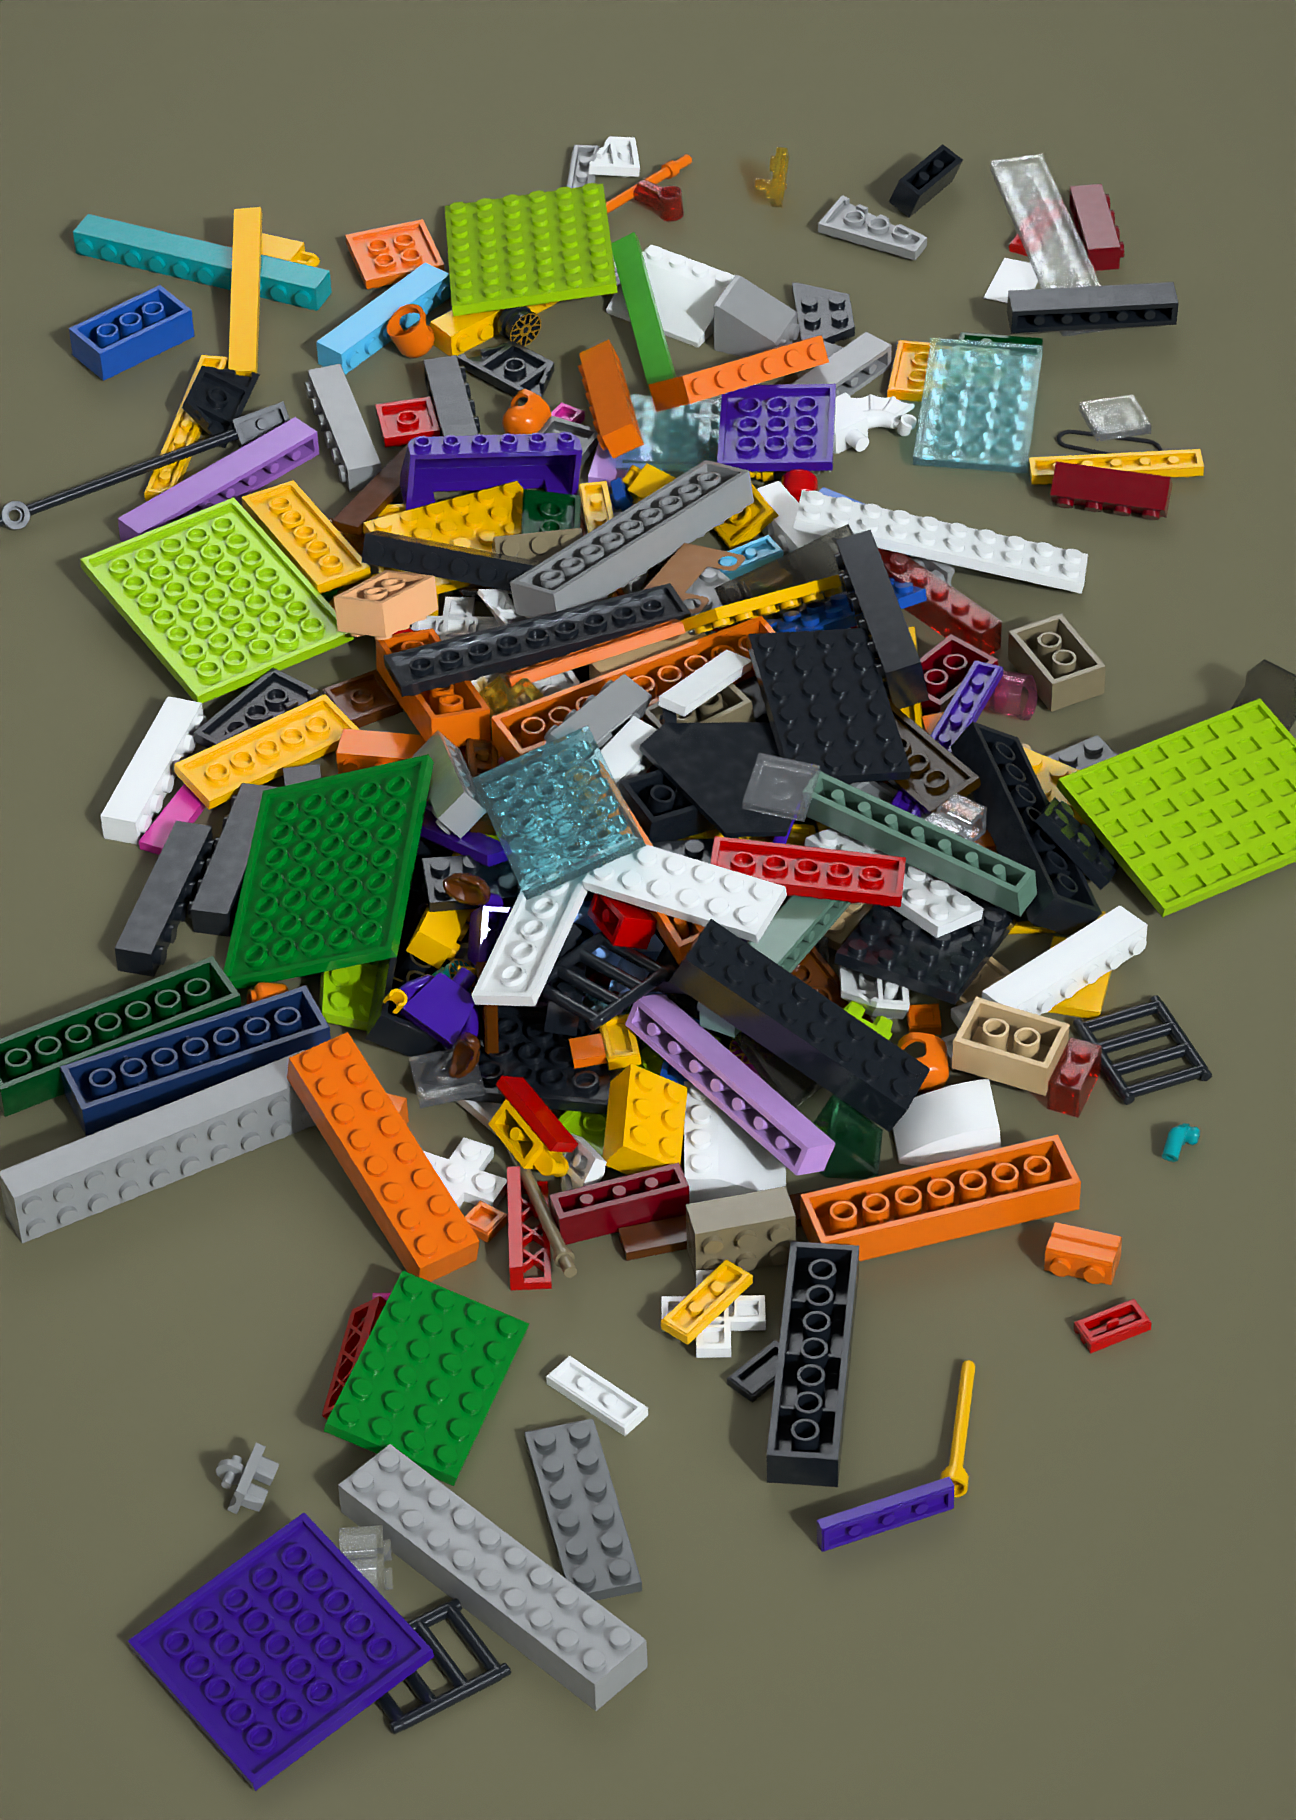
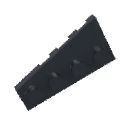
(260, 702)

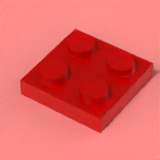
(406, 420)

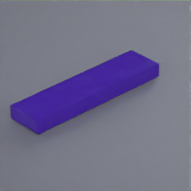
(885, 1514)

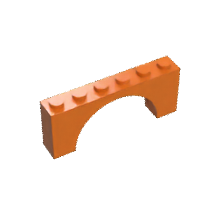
(738, 373)

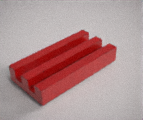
(1115, 1329)

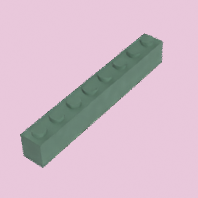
(923, 844)
(786, 942)

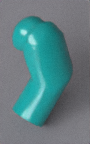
(1177, 1137)

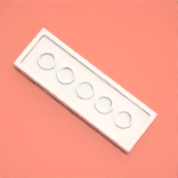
(689, 890)
(924, 897)
(529, 946)

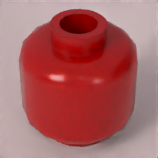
(799, 480)

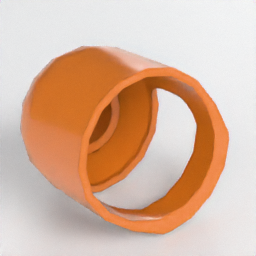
(415, 340)
(528, 417)
(935, 1058)

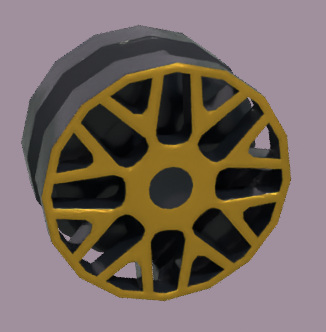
(519, 325)

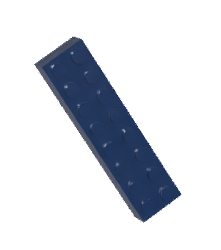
(190, 1058)

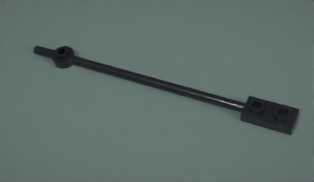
(244, 430)

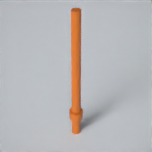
(667, 171)

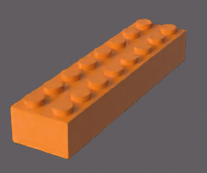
(382, 1159)
(944, 1199)

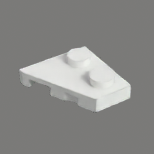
(616, 158)
(584, 1164)

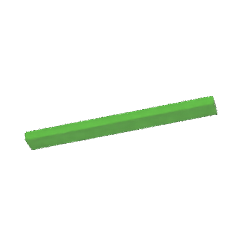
(642, 309)

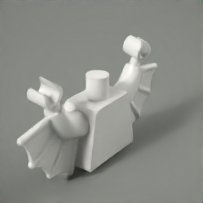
(858, 415)

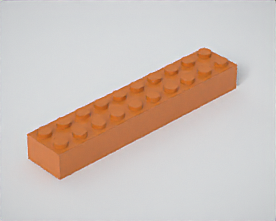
(525, 726)

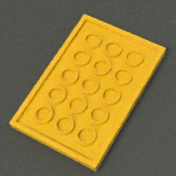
(459, 521)

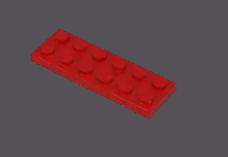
(816, 870)

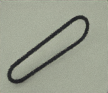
(1135, 439)

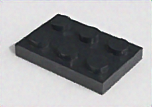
(1077, 842)

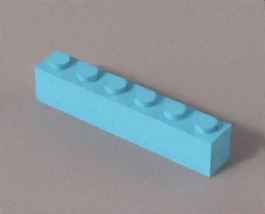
(367, 329)

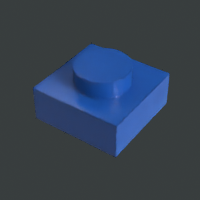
(620, 498)

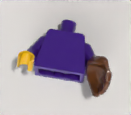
(485, 921)
(445, 1013)

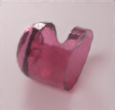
(1008, 692)

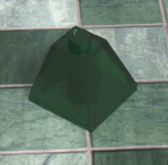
(856, 1140)

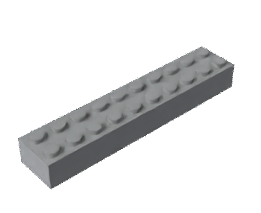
(634, 540)
(152, 1150)
(495, 1577)

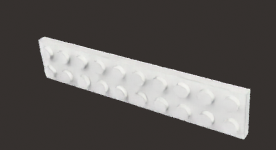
(945, 541)

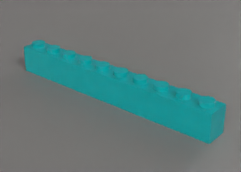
(197, 260)

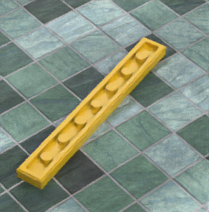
(245, 291)
(182, 433)

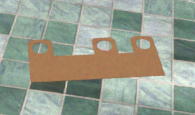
(686, 567)

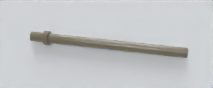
(562, 1255)

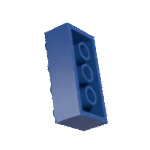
(131, 332)

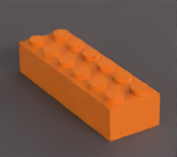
(452, 710)

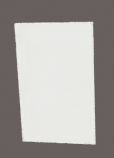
(1011, 276)

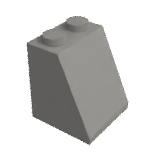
(751, 320)

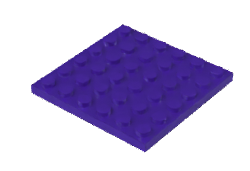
(280, 1650)

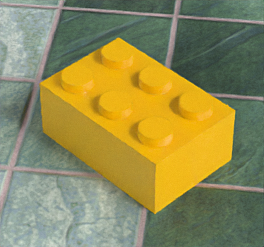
(643, 1121)

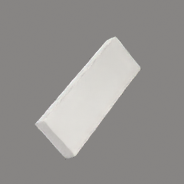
(597, 1395)

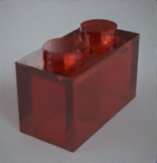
(1074, 1077)

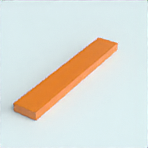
(597, 652)

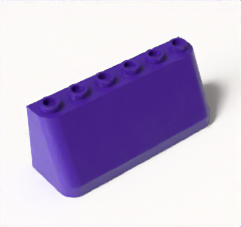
(489, 461)

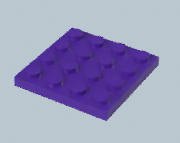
(778, 427)

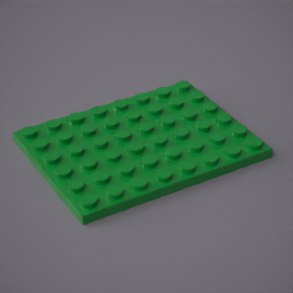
(329, 873)

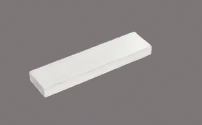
(705, 683)

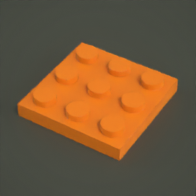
(392, 252)

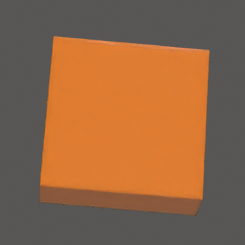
(924, 1019)
(587, 1051)
(486, 1220)

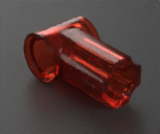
(664, 199)

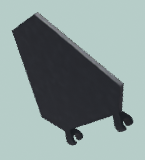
(713, 770)

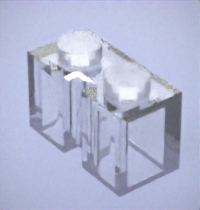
(961, 817)
(368, 1553)

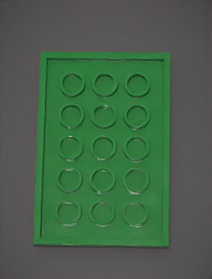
(427, 1376)

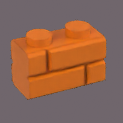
(1082, 1254)

